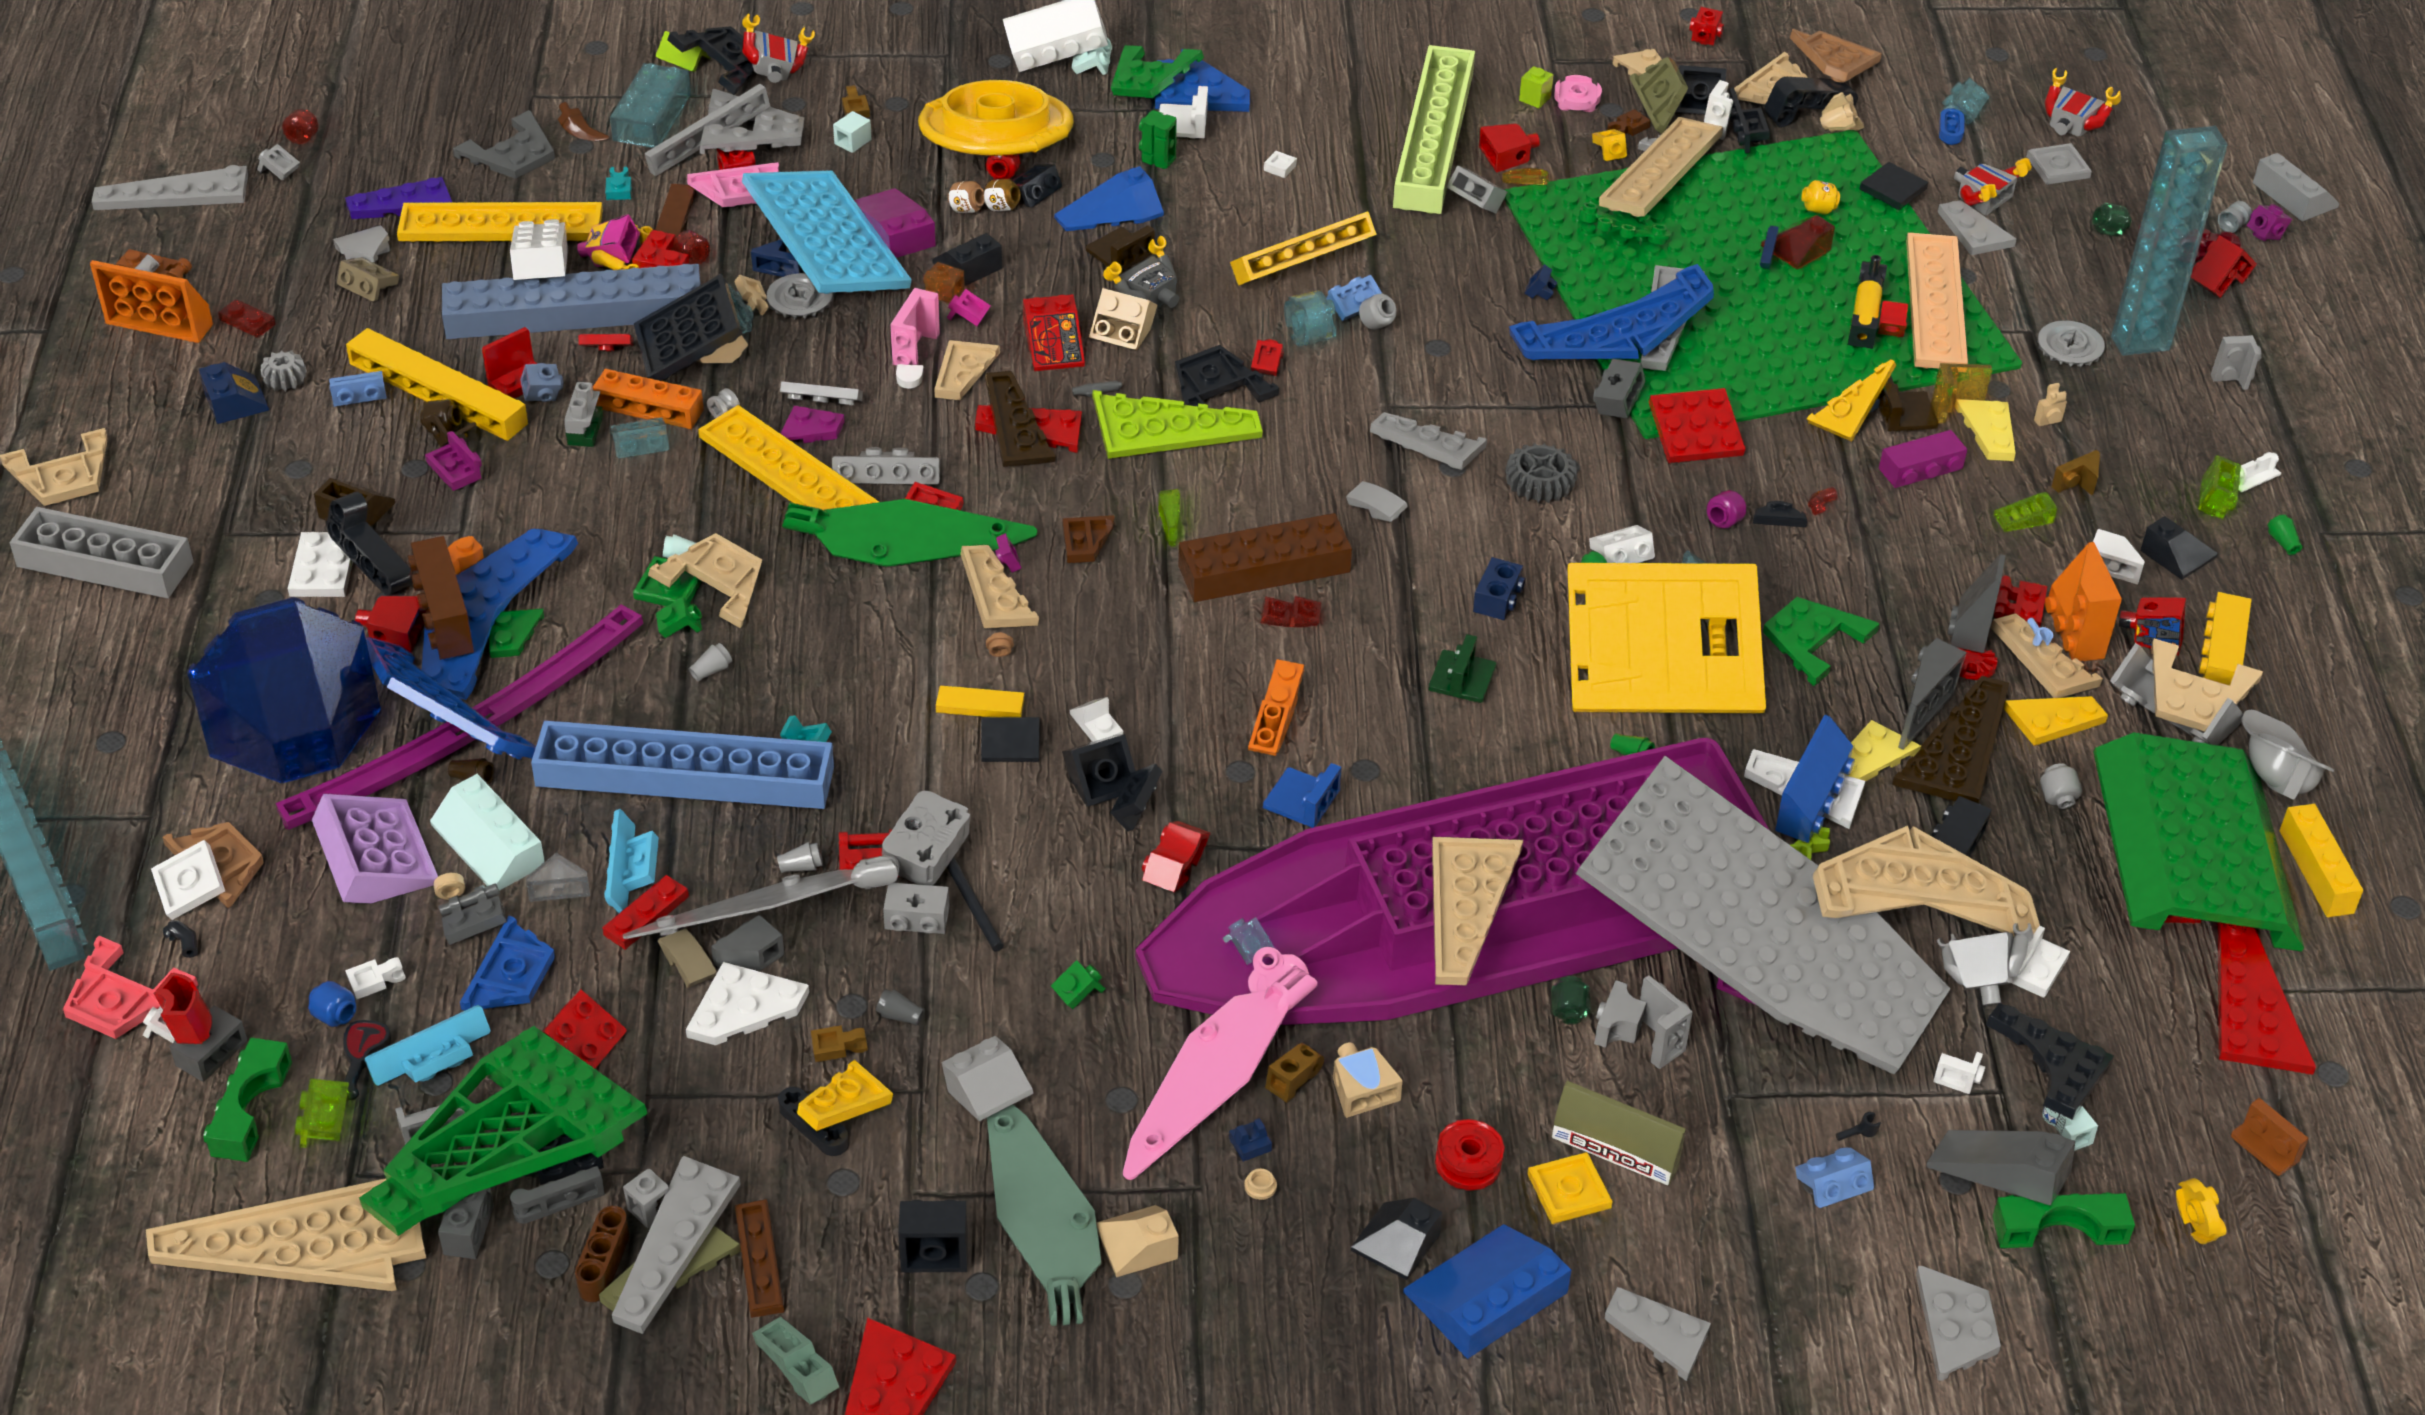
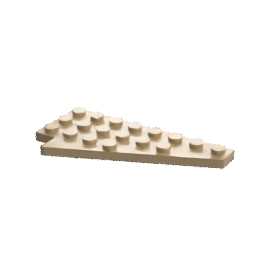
(301, 1238)

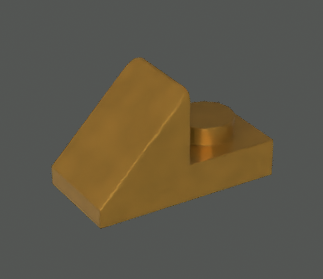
(2078, 471)

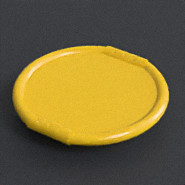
(995, 119)

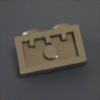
(365, 277)

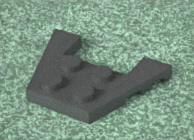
(515, 155)

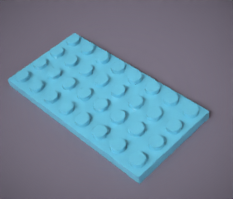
(826, 231)

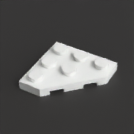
(744, 1002)

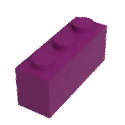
(1922, 458)

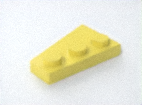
(1991, 426)

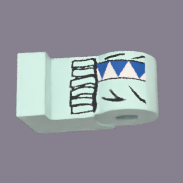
(2080, 1129)

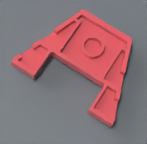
(107, 999)

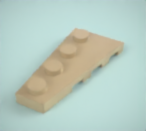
(995, 592)
(2047, 663)

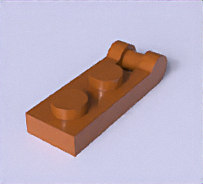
(167, 266)

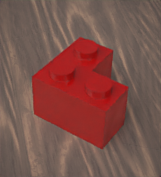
(2221, 266)

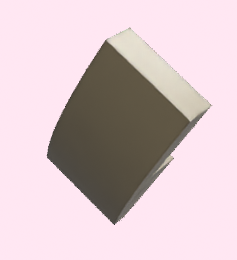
(688, 956)

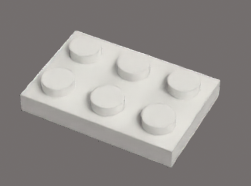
(319, 567)

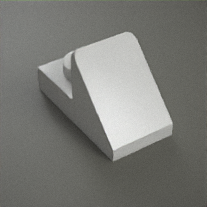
(1095, 719)

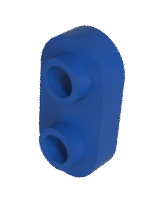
(1951, 126)

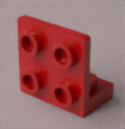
(506, 361)
(585, 1029)

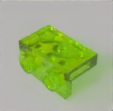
(323, 1110)

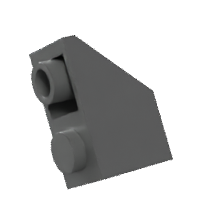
(749, 946)

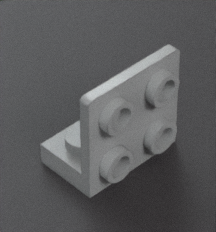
(1668, 1019)

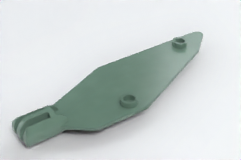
(1042, 1211)

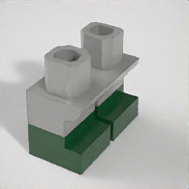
(583, 416)

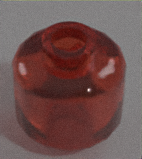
(300, 126)
(692, 244)

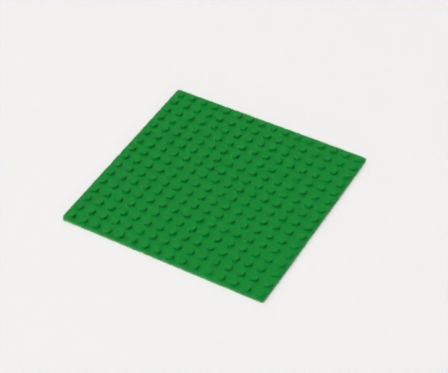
(1766, 333)

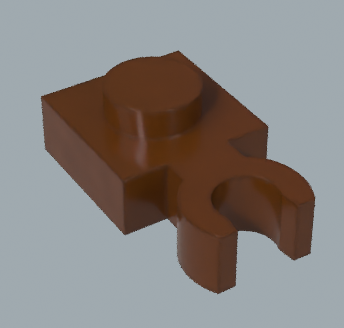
(1631, 123)

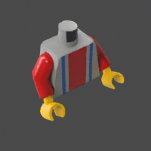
(773, 54)
(2075, 111)
(1989, 187)

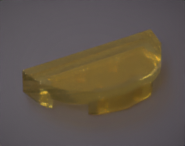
(1526, 176)

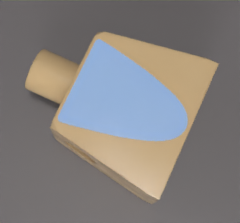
(1364, 1080)

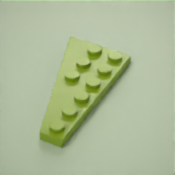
(1160, 425)

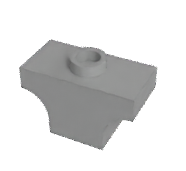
(1619, 1017)

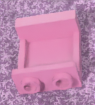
(915, 319)

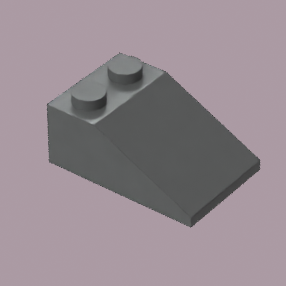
(1973, 616)

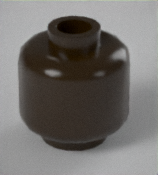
(447, 412)

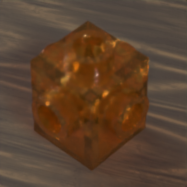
(945, 281)

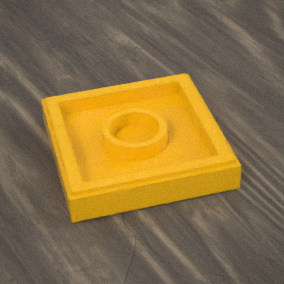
(1569, 1188)

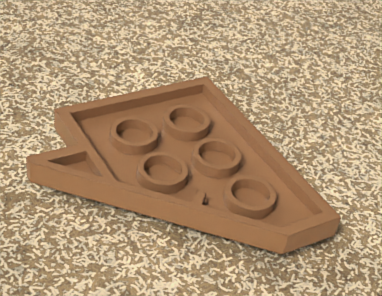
(1835, 55)

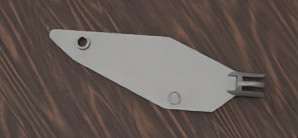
(866, 874)

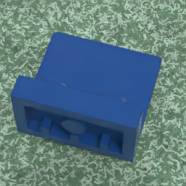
(1303, 795)

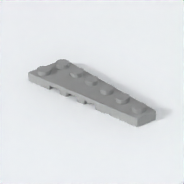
(198, 188)
(1661, 355)
(679, 1228)

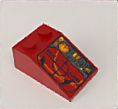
(1053, 332)

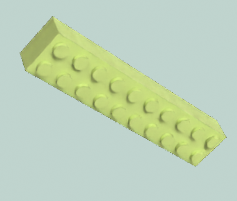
(1434, 130)

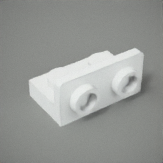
(1719, 107)
(1625, 545)
(2041, 965)

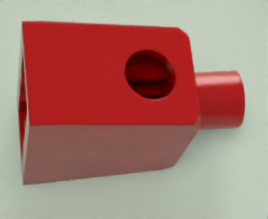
(1506, 145)
(394, 620)

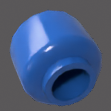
(332, 1004)

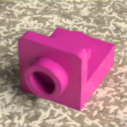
(969, 307)

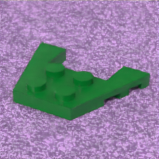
(1148, 79)
(1806, 626)

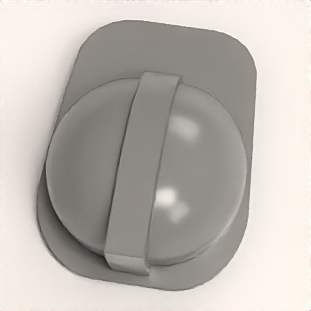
(2281, 755)

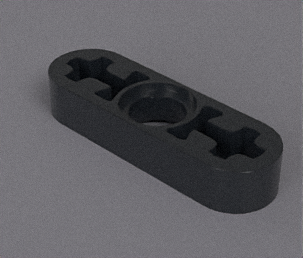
(818, 1138)

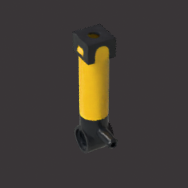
(1867, 303)

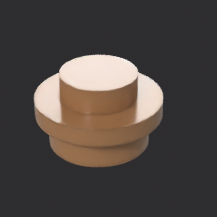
(999, 644)

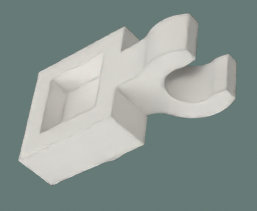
(371, 978)

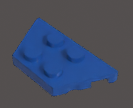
(510, 969)

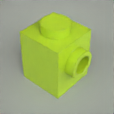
(1536, 87)

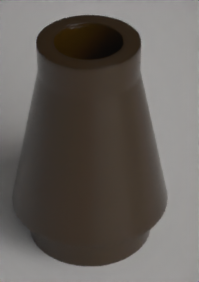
(467, 768)

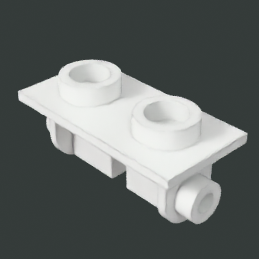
(2258, 471)

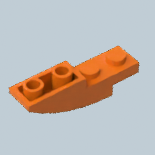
(1277, 708)

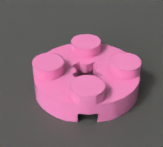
(1587, 97)

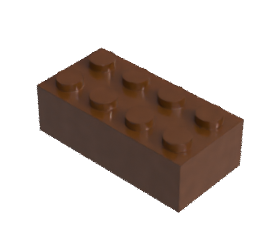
(440, 598)

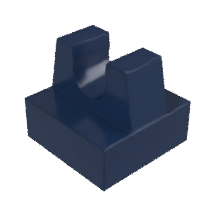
(1541, 283)
(1250, 1140)

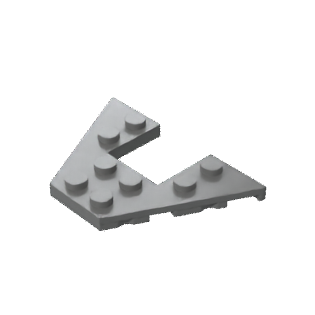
(770, 127)

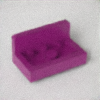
(455, 462)

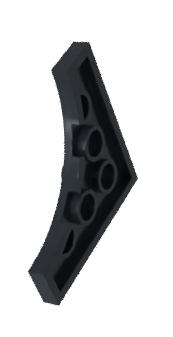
(2070, 1063)

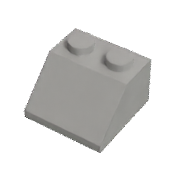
(986, 1078)

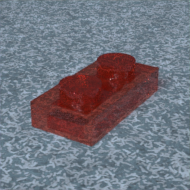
(246, 318)

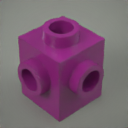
(2268, 222)

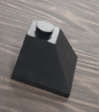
(2175, 548)
(1399, 1235)

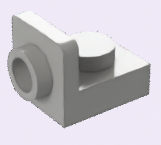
(278, 162)
(642, 1196)

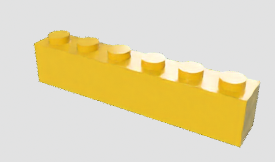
(1303, 248)

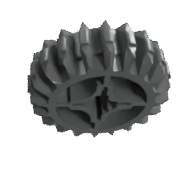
(1541, 472)

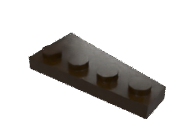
(1015, 424)

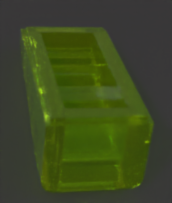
(2041, 505)
(1169, 513)

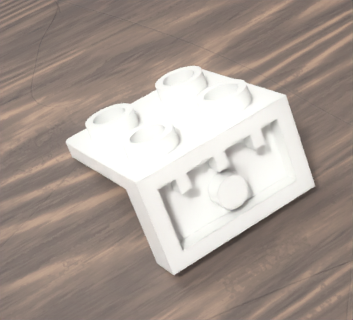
(1190, 118)

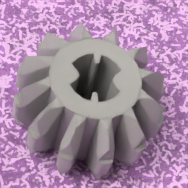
(283, 370)

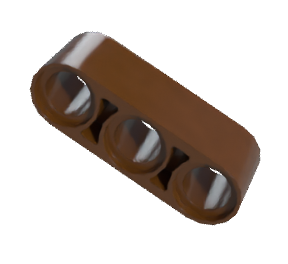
(602, 1253)

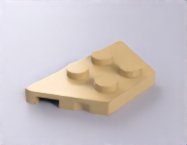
(1760, 84)

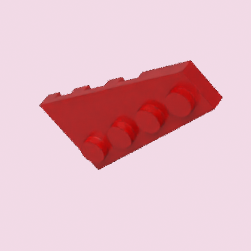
(1059, 426)

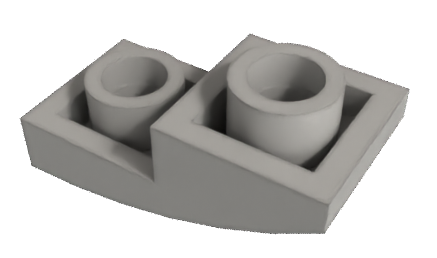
(1379, 501)

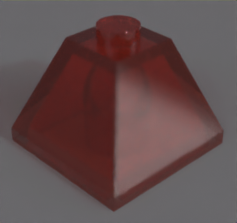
(1804, 241)

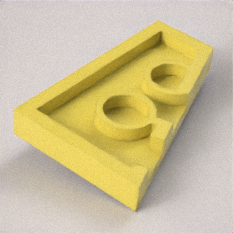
(1877, 749)

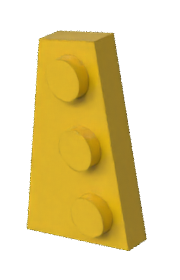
(2054, 717)
(844, 1098)

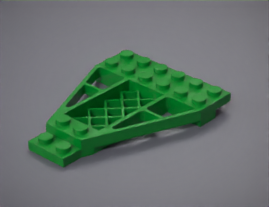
(535, 1078)

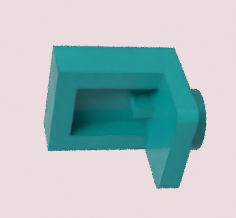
(795, 731)

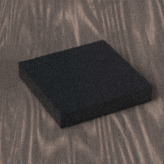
(1893, 185)

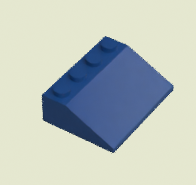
(1490, 1288)

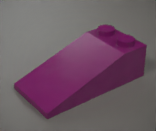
(899, 221)

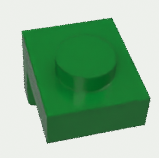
(677, 616)
(1077, 983)

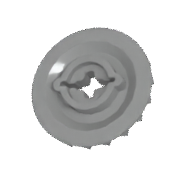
(783, 300)
(2056, 337)

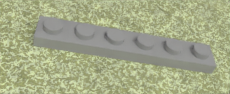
(688, 140)

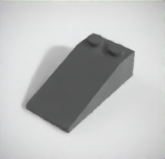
(1933, 686)
(2011, 1161)

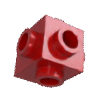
(1706, 26)

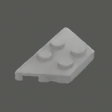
(1957, 1321)

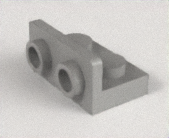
(2236, 360)

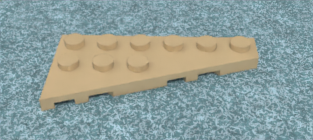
(1466, 895)

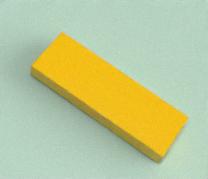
(979, 702)

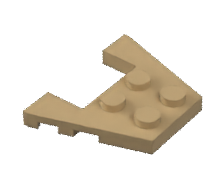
(61, 477)
(720, 566)
(2191, 698)

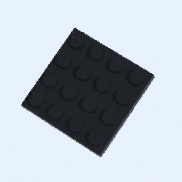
(687, 329)

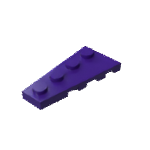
(391, 200)

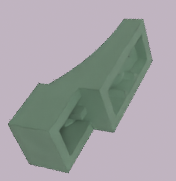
(797, 1359)

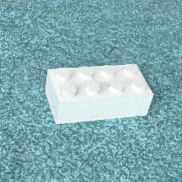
(539, 250)

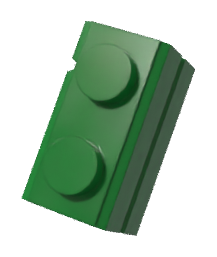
(1158, 139)

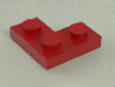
(657, 251)

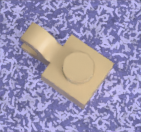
(2052, 408)

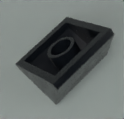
(1010, 739)

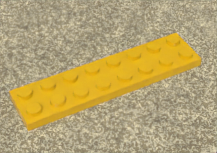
(492, 220)
(780, 462)

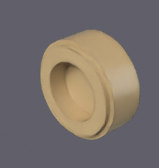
(449, 885)

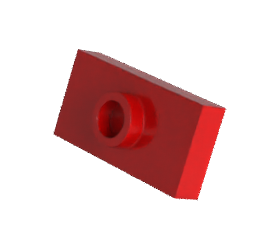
(606, 342)

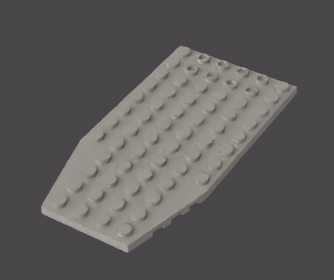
(1755, 921)

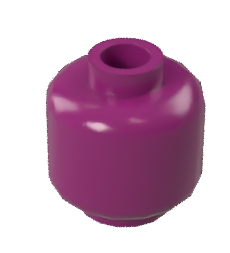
(1726, 509)

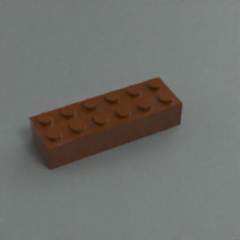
(1264, 557)

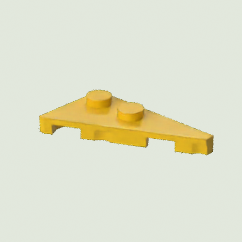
(1849, 410)

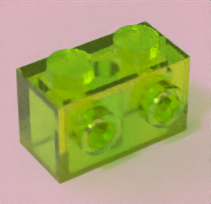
(2219, 487)

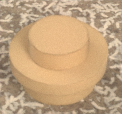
(1260, 1184)

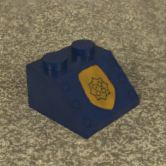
(231, 392)

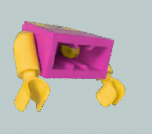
(613, 243)

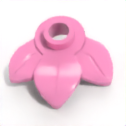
(1265, 975)

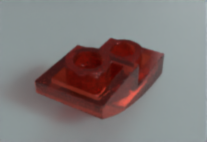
(1299, 613)

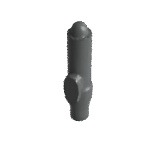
(1087, 389)

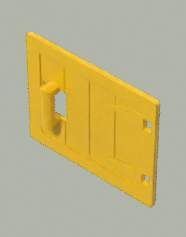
(1646, 641)

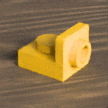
(1612, 143)

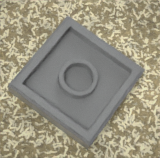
(2059, 163)

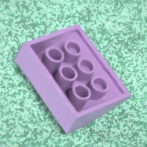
(372, 847)

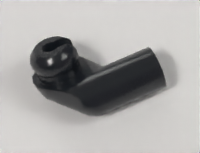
(187, 936)

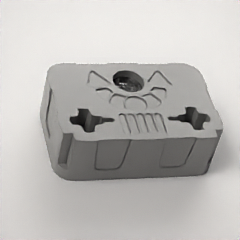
(927, 837)

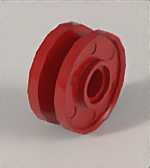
(1469, 1154)

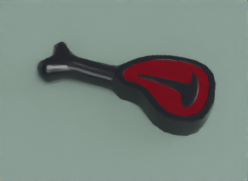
(360, 1041)

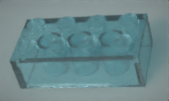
(650, 105)

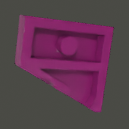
(812, 425)

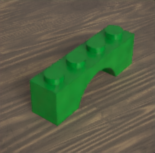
(259, 1068)
(2100, 1216)

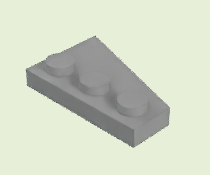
(1664, 1330)

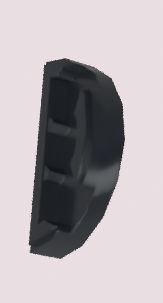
(1780, 514)

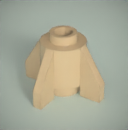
(1841, 114)

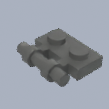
(475, 919)

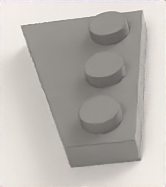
(1973, 229)

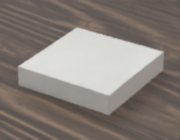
(188, 879)

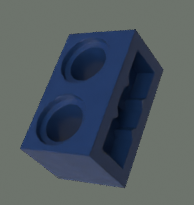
(1499, 588)

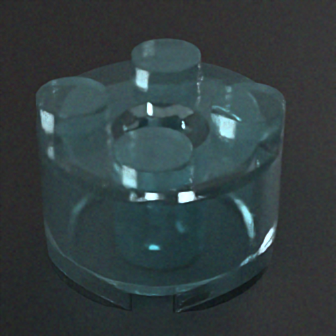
(1310, 317)

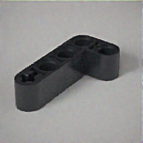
(1802, 92)
(364, 546)

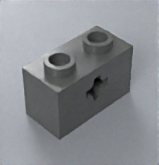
(1619, 388)
(204, 1059)

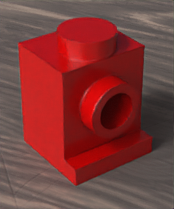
(734, 159)

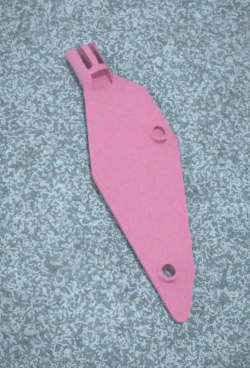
(1213, 1066)

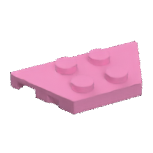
(726, 185)

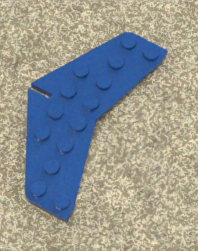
(1618, 329)
(486, 593)
(397, 672)

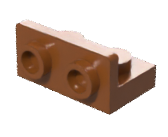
(2270, 1138)

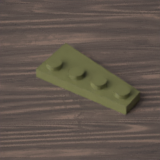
(713, 1248)

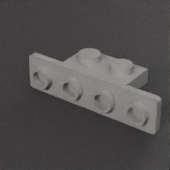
(888, 467)

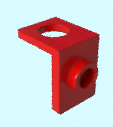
(1893, 319)

